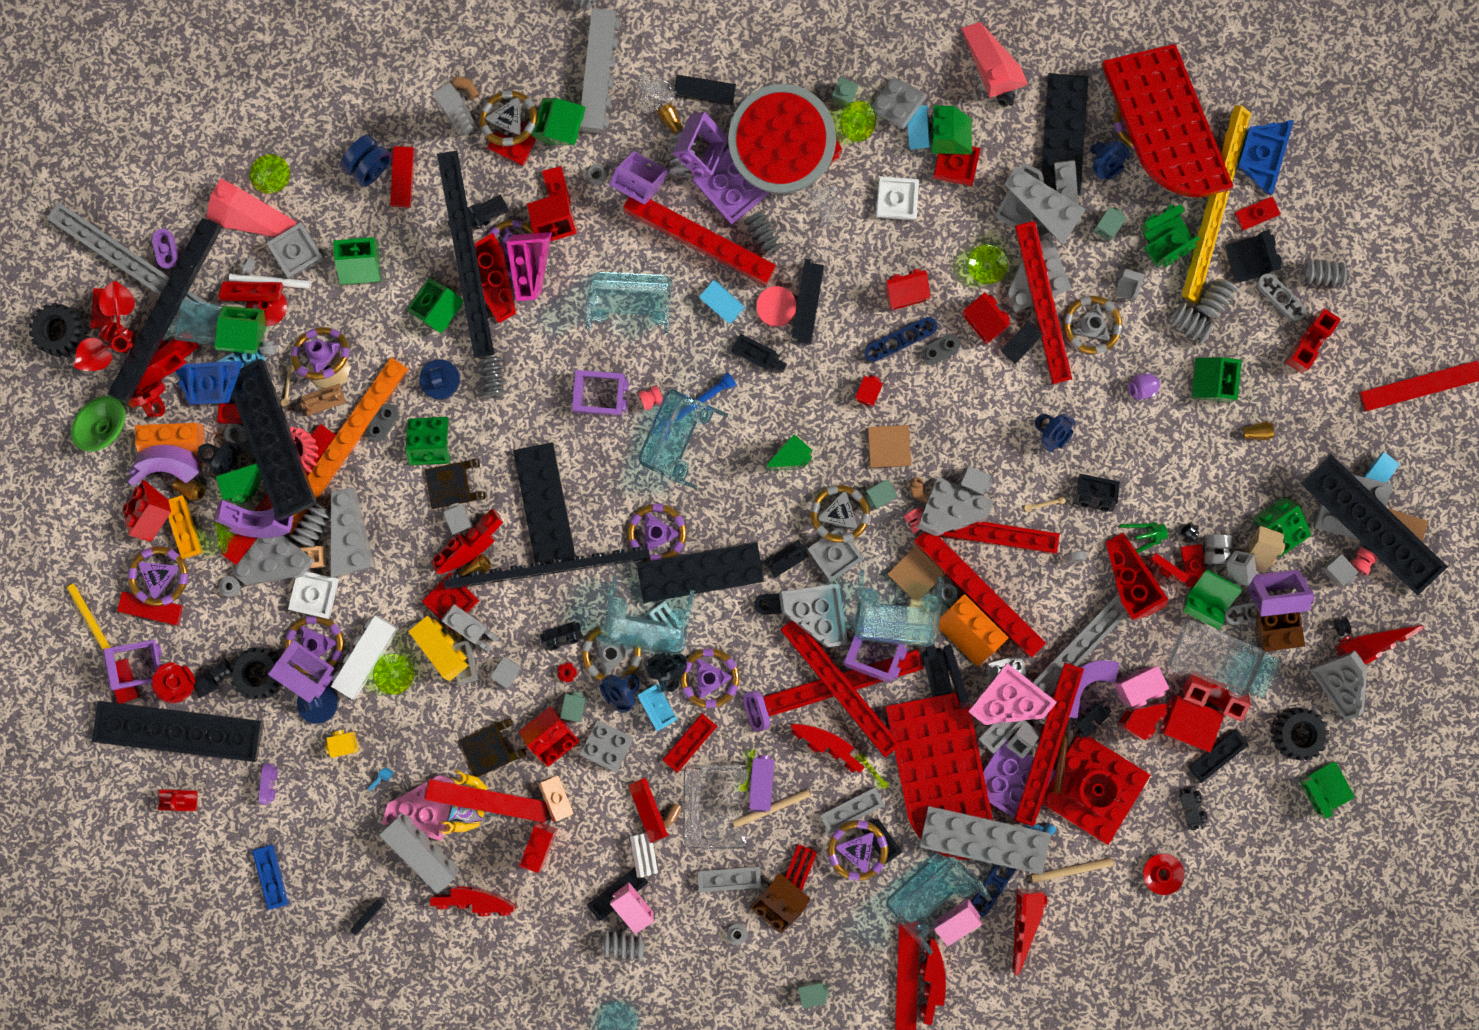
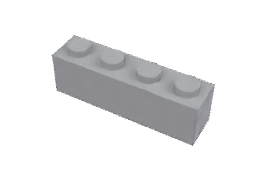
(454, 109)
(419, 852)

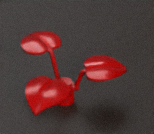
(91, 352)

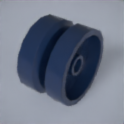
(365, 160)

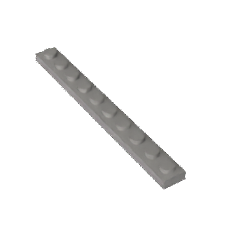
(112, 250)
(1072, 654)

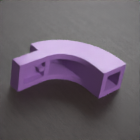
(166, 459)
(251, 523)
(1094, 671)

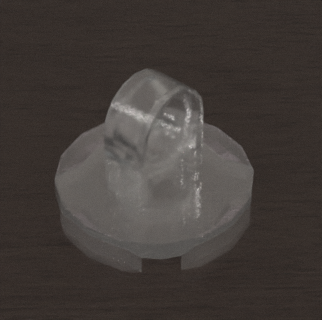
(655, 90)

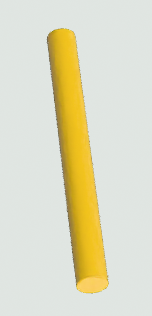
(88, 616)

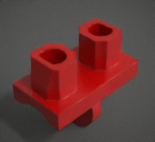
(178, 800)

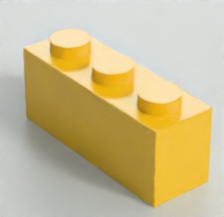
(439, 648)

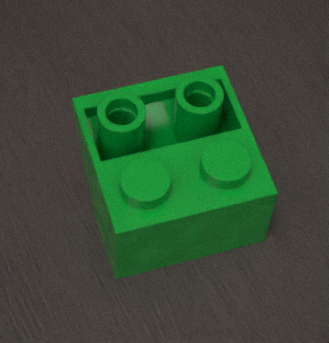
(558, 122)
(357, 260)
(240, 329)
(1216, 379)

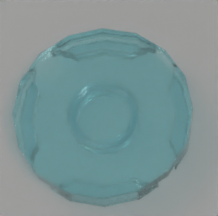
(618, 1016)

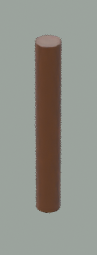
(1060, 764)

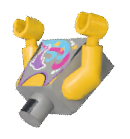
(463, 818)

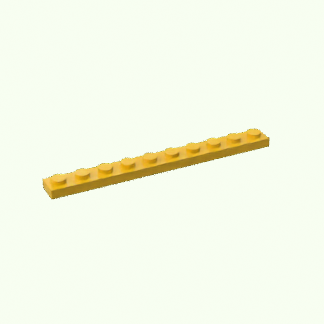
(1215, 208)

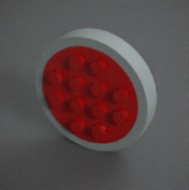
(782, 138)

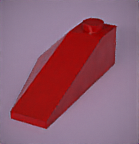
(494, 277)
(1135, 584)
(1372, 644)
(1028, 914)

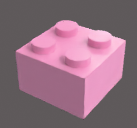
(1141, 686)

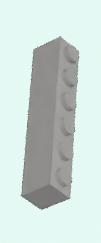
(598, 70)

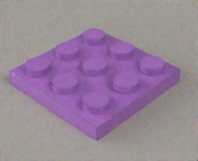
(730, 190)
(1006, 778)

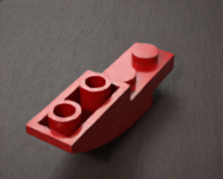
(167, 361)
(464, 549)
(821, 739)
(482, 901)
(933, 972)

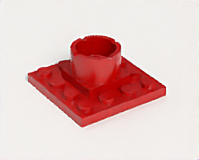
(1089, 766)

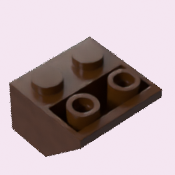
(1279, 631)
(780, 903)

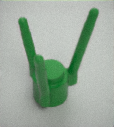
(1155, 533)

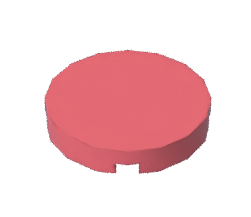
(776, 306)

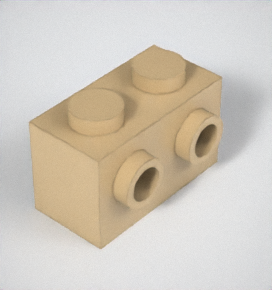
(1266, 546)

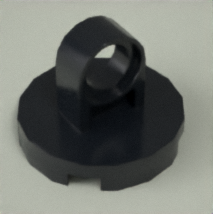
(222, 458)
(667, 668)

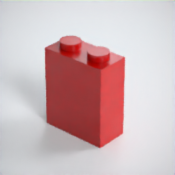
(1191, 723)
(538, 847)

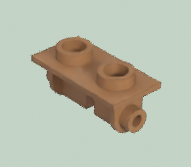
(323, 399)

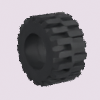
(42, 326)
(241, 676)
(1316, 737)

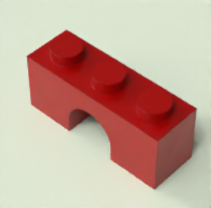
(1315, 334)
(1202, 691)

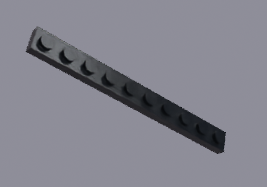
(465, 253)
(164, 311)
(538, 569)

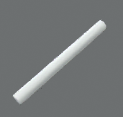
(286, 282)

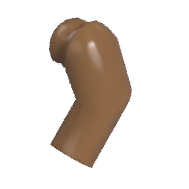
(466, 84)
(917, 490)
(672, 815)

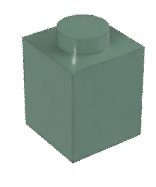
(844, 92)
(1110, 223)
(880, 494)
(573, 706)
(813, 993)

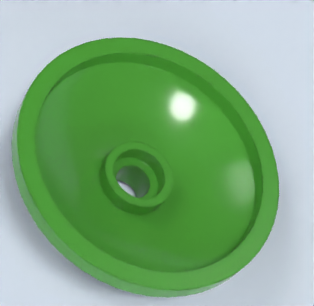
(98, 424)

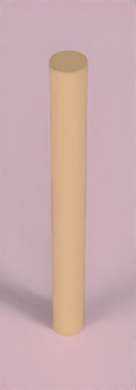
(774, 807)
(1072, 870)

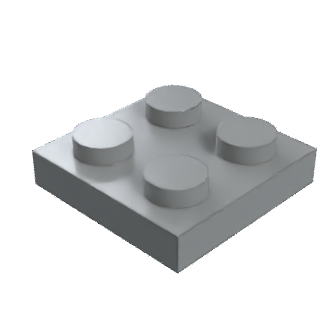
(898, 102)
(295, 250)
(835, 557)

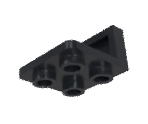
(1253, 257)

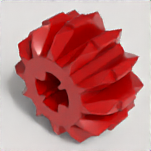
(110, 329)

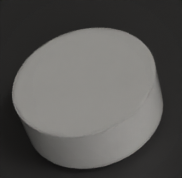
(1076, 557)

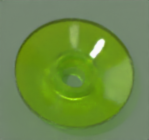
(864, 123)
(276, 180)
(994, 256)
(223, 536)
(384, 679)

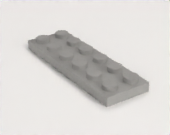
(985, 840)

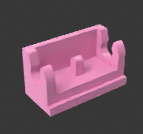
(632, 908)
(957, 922)

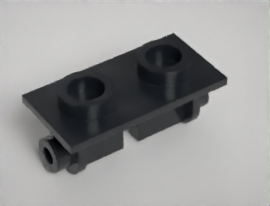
(786, 558)
(552, 639)
(1084, 724)
(1196, 815)

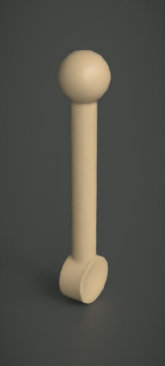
(285, 402)
(1028, 508)

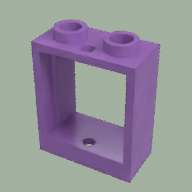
(712, 133)
(637, 178)
(580, 376)
(1283, 603)
(155, 650)
(887, 677)
(296, 680)
(761, 784)

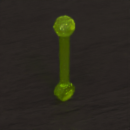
(862, 758)
(744, 787)

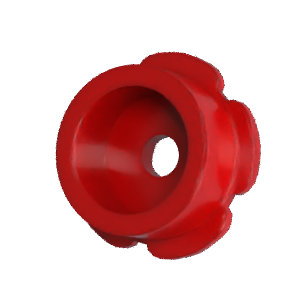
(566, 677)

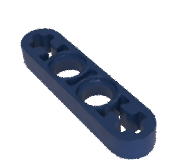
(902, 343)
(1000, 884)

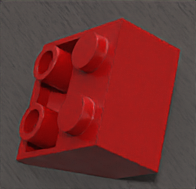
(552, 215)
(907, 289)
(986, 318)
(145, 512)
(1142, 720)
(548, 736)

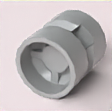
(1220, 542)

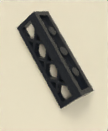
(807, 302)

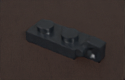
(758, 354)
(936, 671)

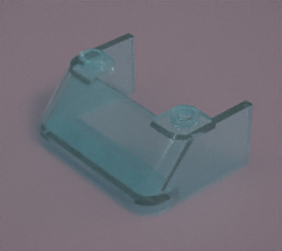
(629, 295)
(671, 435)
(896, 622)
(646, 633)
(930, 889)

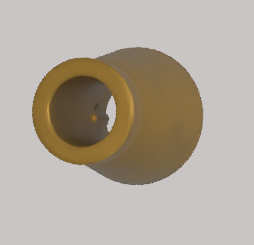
(670, 117)
(1259, 431)
(193, 489)
(479, 563)

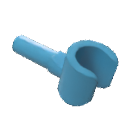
(384, 774)
(1048, 828)

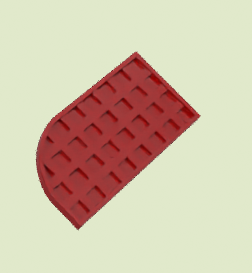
(1167, 122)
(938, 759)

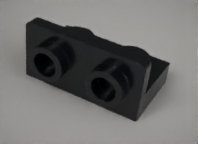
(1096, 493)

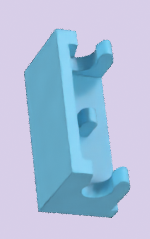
(722, 302)
(657, 707)

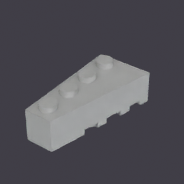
(1047, 205)
(349, 537)

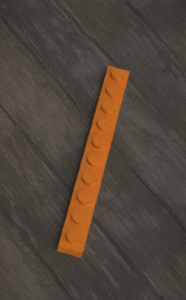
(352, 431)

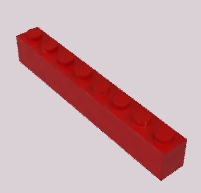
(701, 239)
(980, 593)

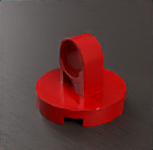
(147, 397)
(173, 682)

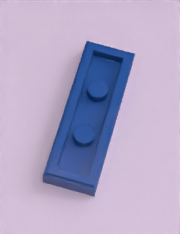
(270, 877)

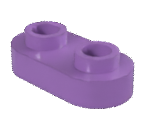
(164, 250)
(756, 711)
(268, 776)

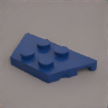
(1264, 153)
(208, 381)

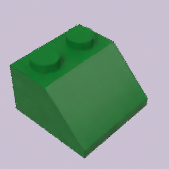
(950, 131)
(435, 305)
(791, 456)
(240, 484)

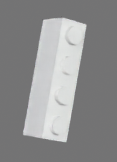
(365, 655)

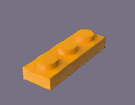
(184, 528)

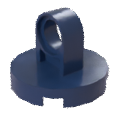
(1109, 159)
(439, 379)
(1057, 431)
(616, 691)
(320, 708)

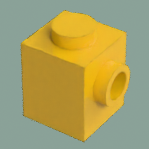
(341, 744)

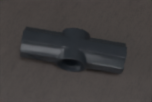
(483, 213)

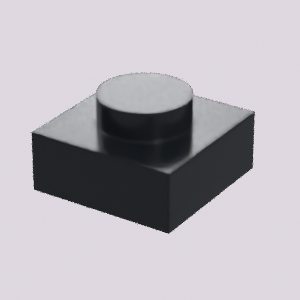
(205, 684)

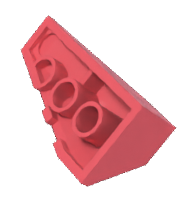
(995, 65)
(243, 212)

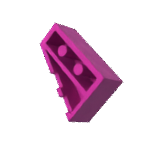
(528, 263)

